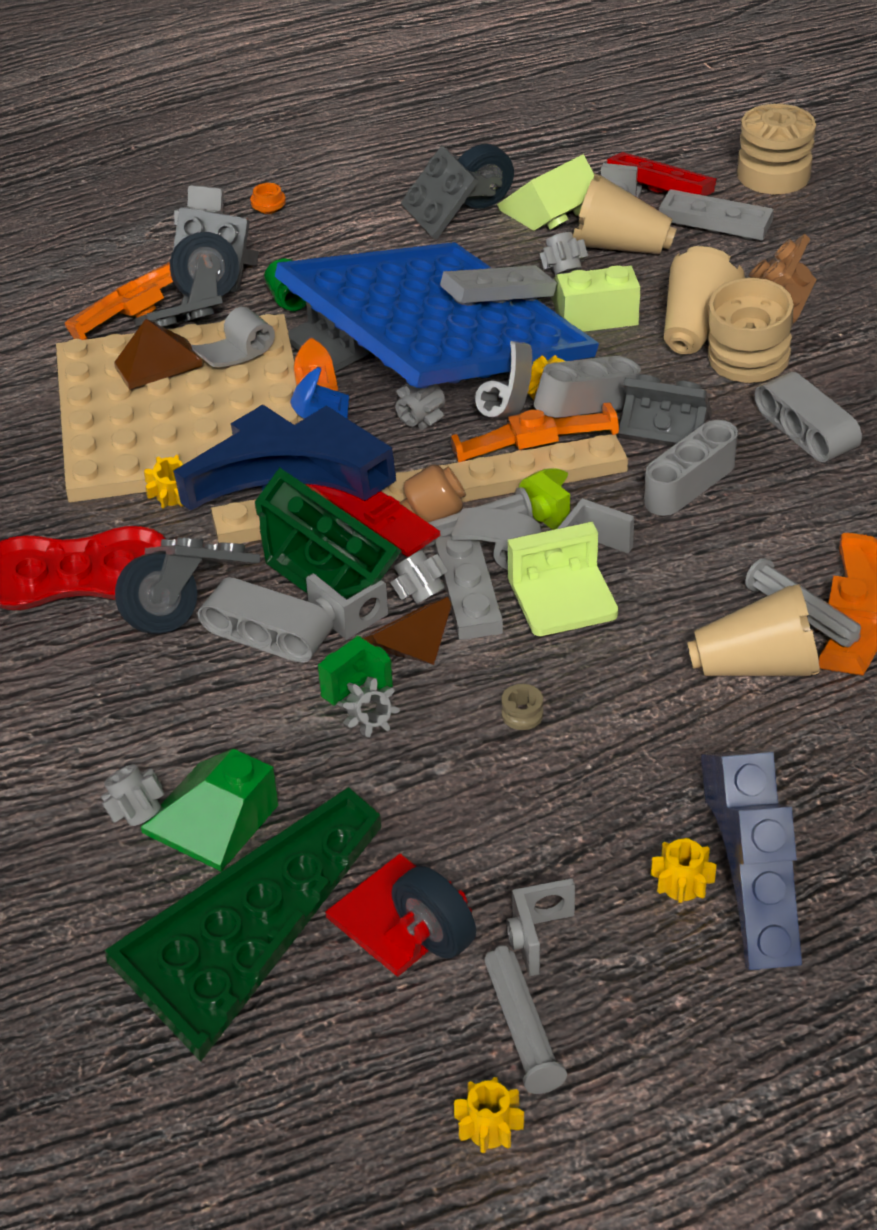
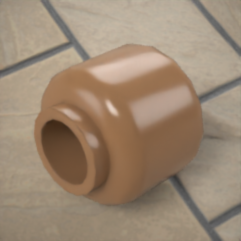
(433, 493)

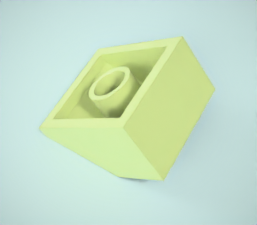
(550, 196)
(598, 298)

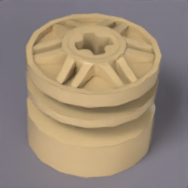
(776, 148)
(750, 330)

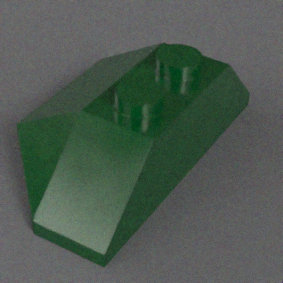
(312, 535)

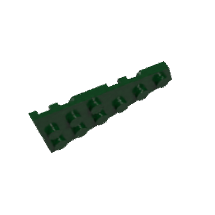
(224, 938)

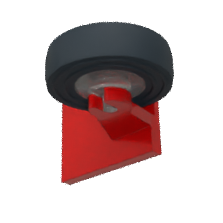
(405, 914)

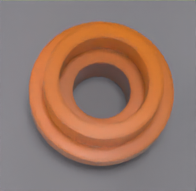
(267, 198)

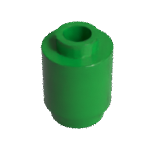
(281, 292)

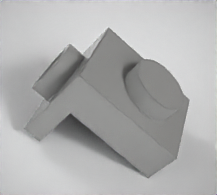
(204, 199)

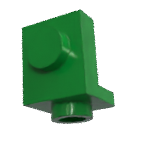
(353, 664)

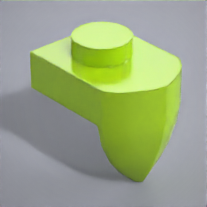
(547, 497)

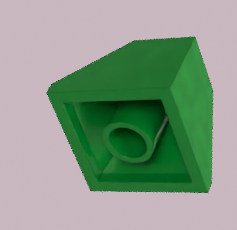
(216, 808)

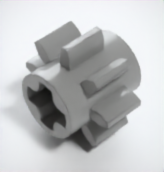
(563, 253)
(420, 405)
(419, 576)
(372, 718)
(132, 795)

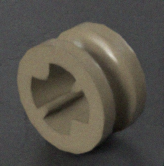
(522, 695)

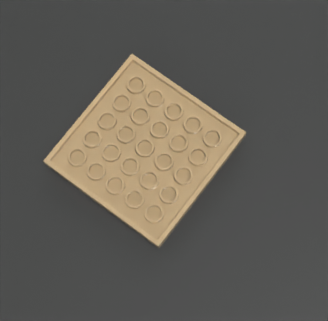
(119, 431)

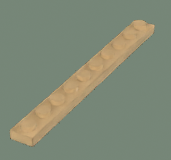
(479, 477)

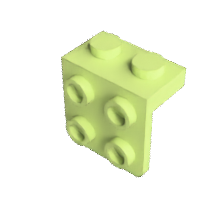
(560, 579)

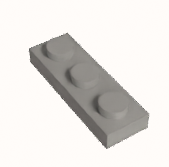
(717, 214)
(497, 284)
(469, 588)

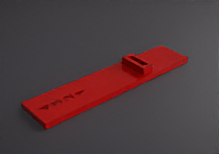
(385, 517)

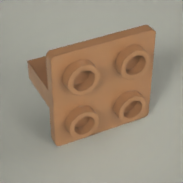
(788, 272)

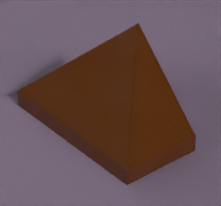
(155, 355)
(414, 634)

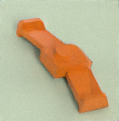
(131, 299)
(534, 429)
(857, 599)

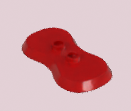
(49, 569)

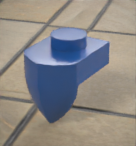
(311, 397)

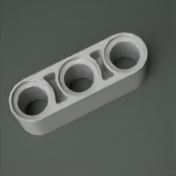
(584, 385)
(808, 416)
(690, 467)
(265, 619)

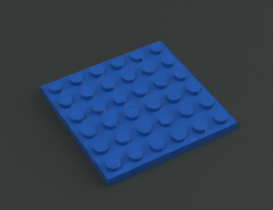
(415, 326)

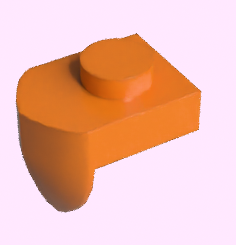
(311, 356)

